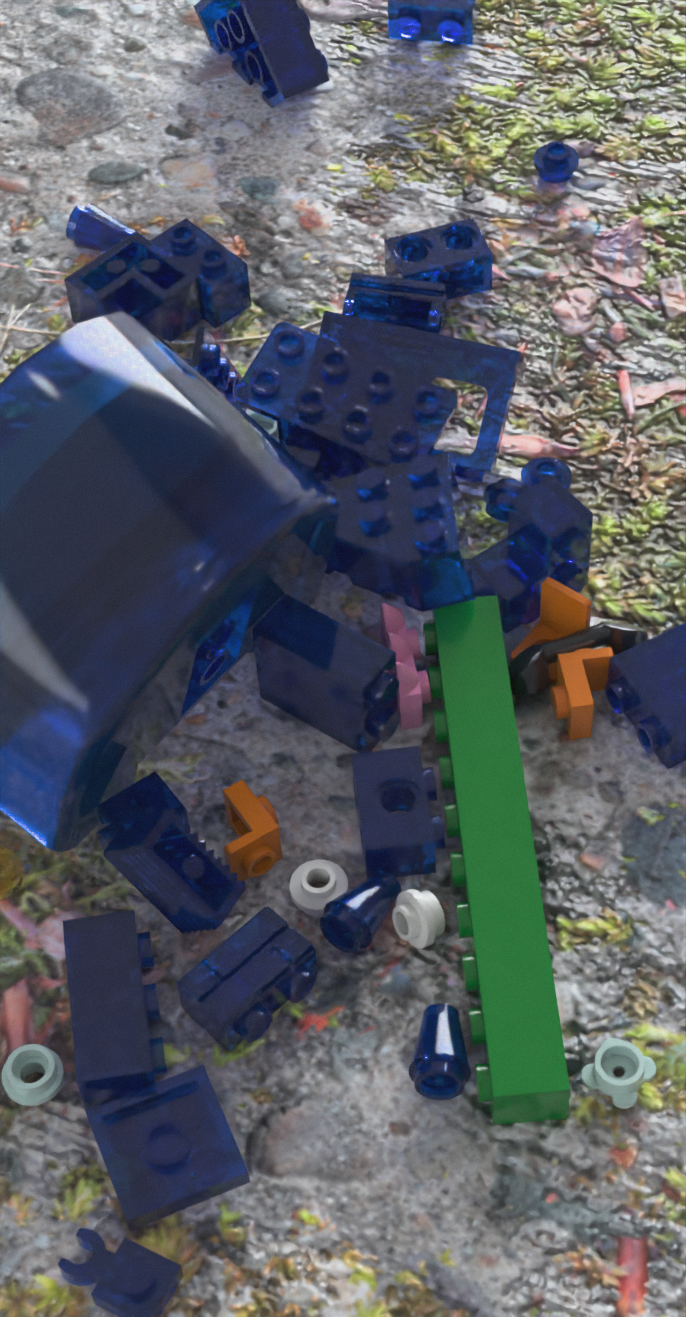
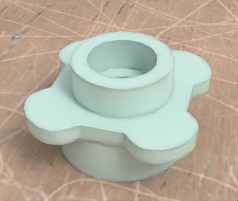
(619, 1055)

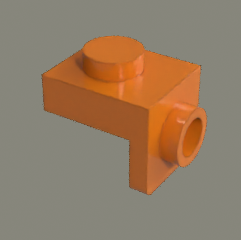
(576, 677)
(257, 830)

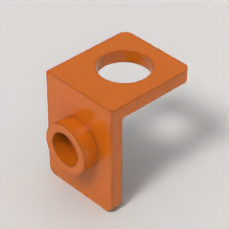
(560, 614)

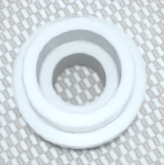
(312, 899)
(418, 917)

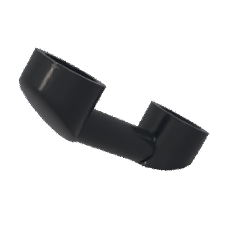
(529, 668)

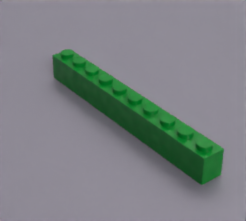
(497, 867)

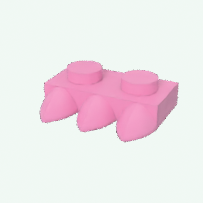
(413, 684)

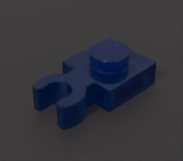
(127, 1282)

